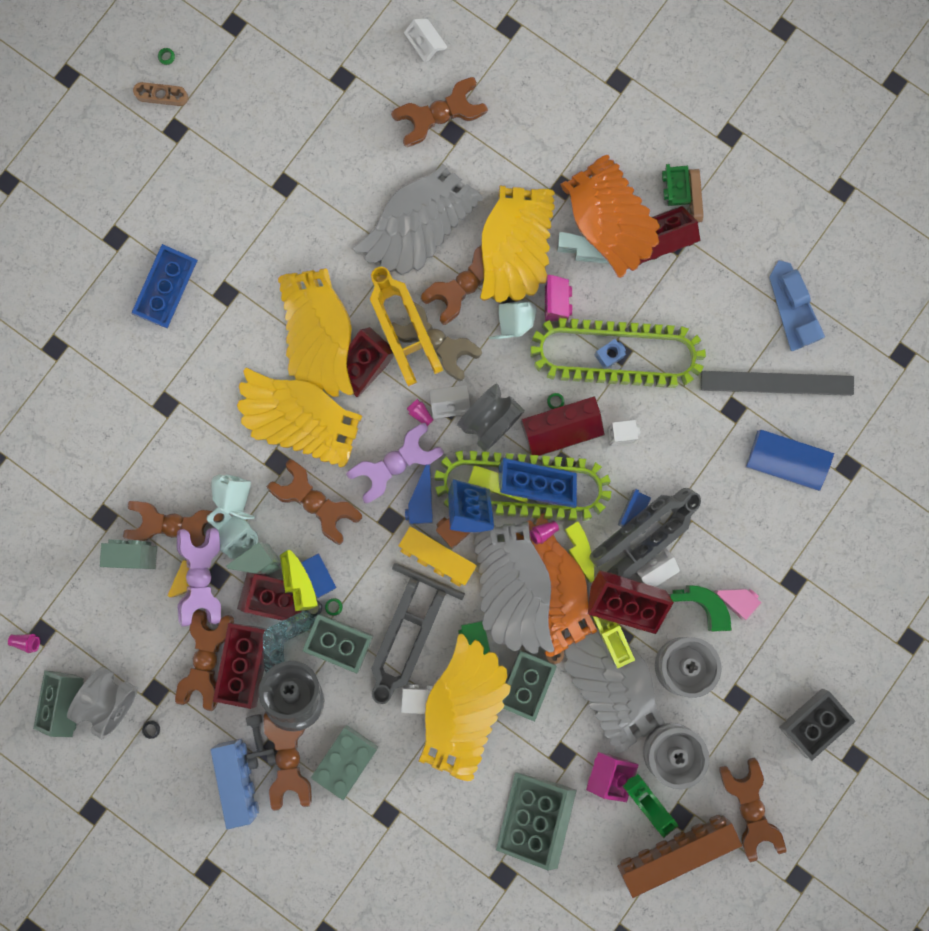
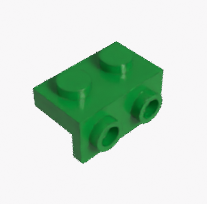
(677, 185)

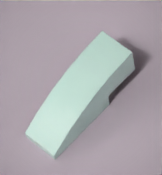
(580, 246)

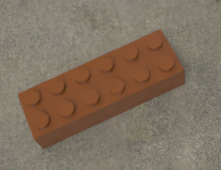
(679, 855)

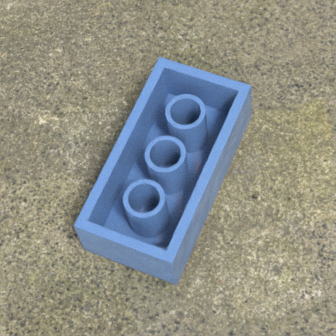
(234, 783)

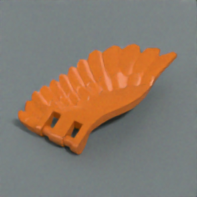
(612, 215)
(568, 593)

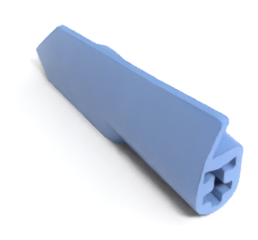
(794, 307)

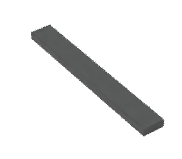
(777, 383)

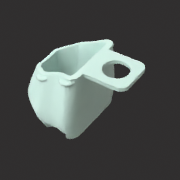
(515, 319)
(231, 494)
(234, 534)

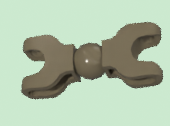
(446, 348)

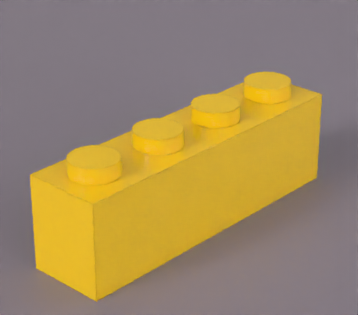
(436, 555)

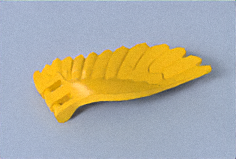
(516, 243)
(317, 331)
(296, 417)
(463, 709)

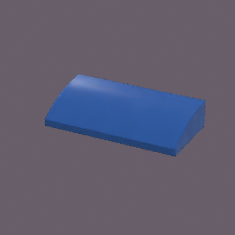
(164, 286)
(789, 460)
(538, 483)
(469, 507)

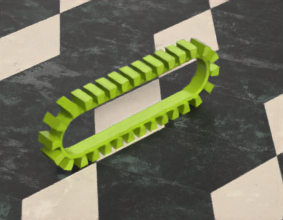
(625, 380)
(586, 515)

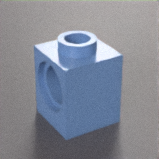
(607, 361)

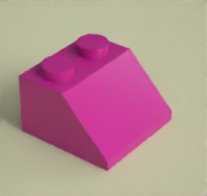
(557, 298)
(610, 776)

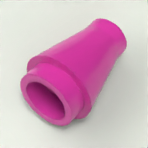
(420, 412)
(542, 532)
(27, 643)

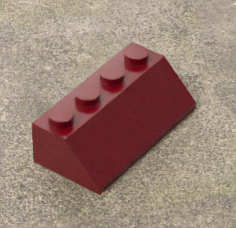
(676, 231)
(563, 426)
(628, 602)
(241, 666)

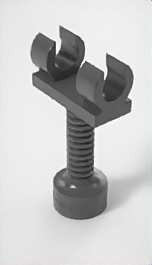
(254, 721)

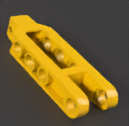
(385, 288)

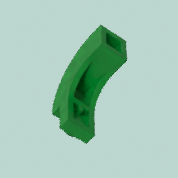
(716, 610)
(650, 805)

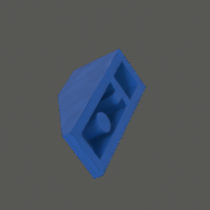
(420, 504)

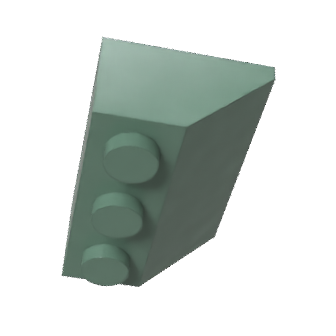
(257, 559)
(54, 702)

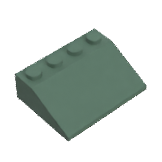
(536, 821)

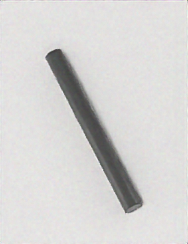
(428, 581)

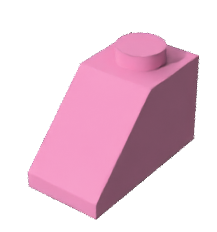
(740, 601)

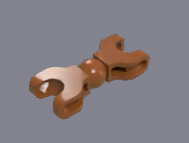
(439, 112)
(455, 291)
(314, 502)
(170, 524)
(204, 660)
(287, 761)
(752, 810)

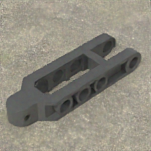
(682, 510)
(385, 682)

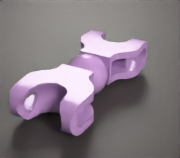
(395, 462)
(198, 577)

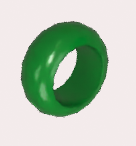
(170, 60)
(555, 395)
(327, 606)

